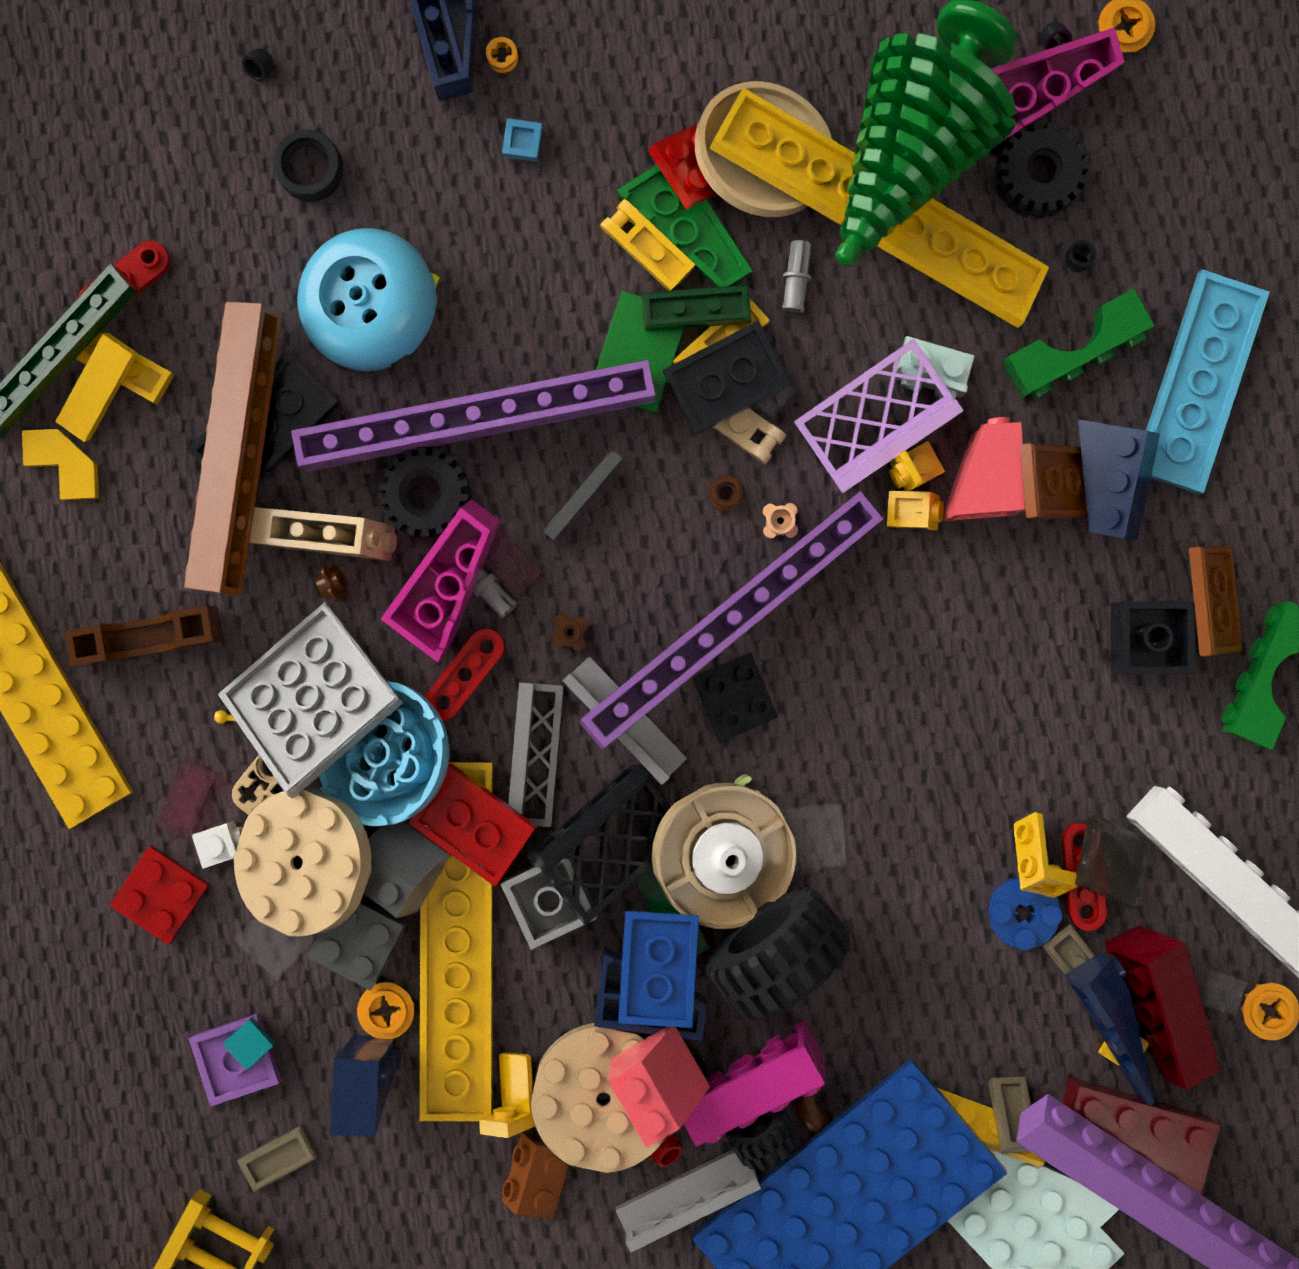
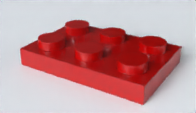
(474, 826)

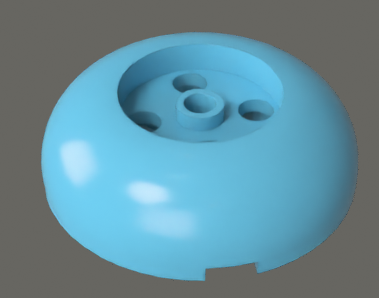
(402, 307)
(417, 773)

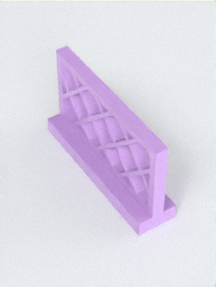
(896, 441)

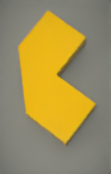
(76, 469)

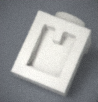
(217, 843)

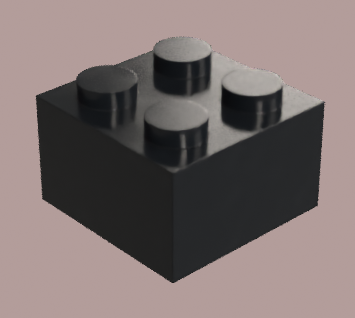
(1153, 637)

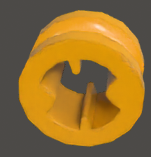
(493, 49)

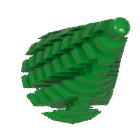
(926, 119)

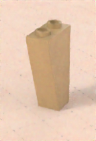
(323, 533)

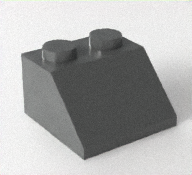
(403, 868)

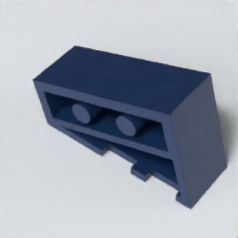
(448, 43)
(1116, 476)
(608, 1003)
(362, 1084)

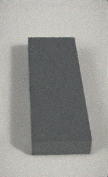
(583, 496)

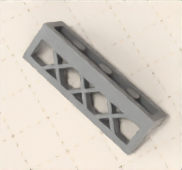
(641, 738)
(522, 746)
(686, 1199)

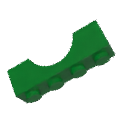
(1116, 324)
(1254, 712)

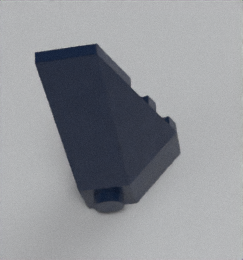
(1110, 1007)

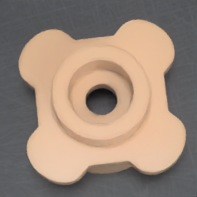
(788, 514)

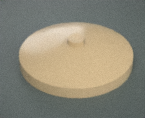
(733, 182)

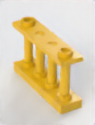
(199, 1216)

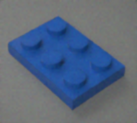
(658, 969)

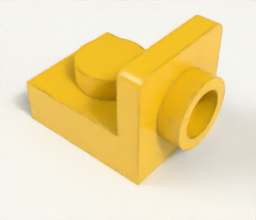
(914, 510)

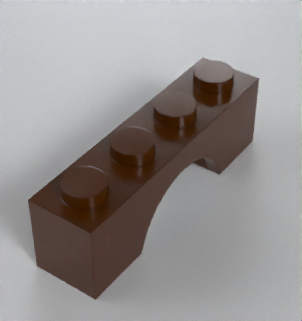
(144, 637)

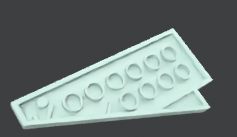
(1038, 1221)

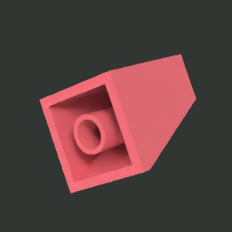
(989, 474)
(657, 1084)

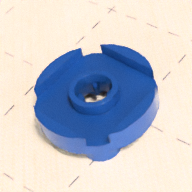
(1022, 933)

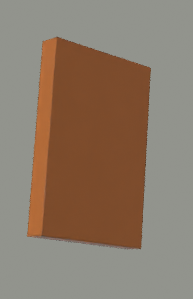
(1053, 481)
(1215, 600)

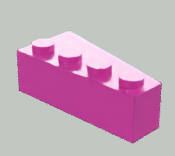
(1058, 74)
(441, 586)
(758, 1085)

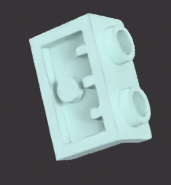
(949, 364)

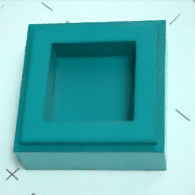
(249, 1043)

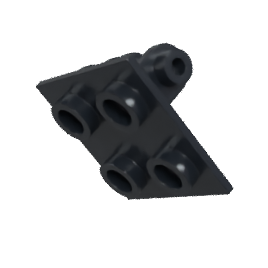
(734, 697)

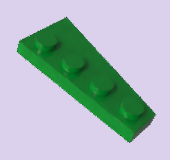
(693, 231)

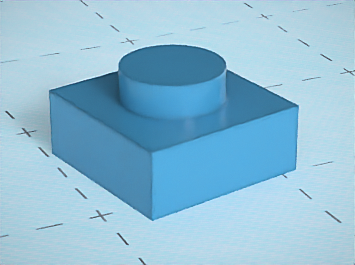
(522, 140)

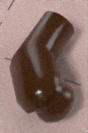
(810, 1114)

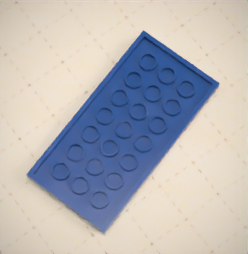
(859, 1186)

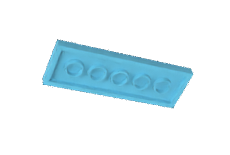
(1203, 378)

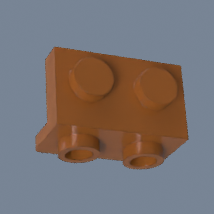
(534, 1179)

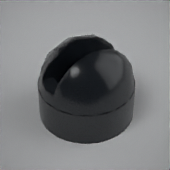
(1052, 29)
(255, 59)
(1081, 251)

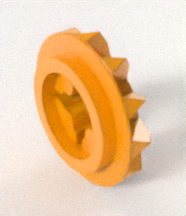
(1133, 12)
(1286, 1006)
(377, 1024)

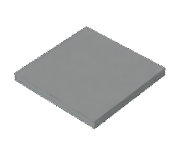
(309, 699)

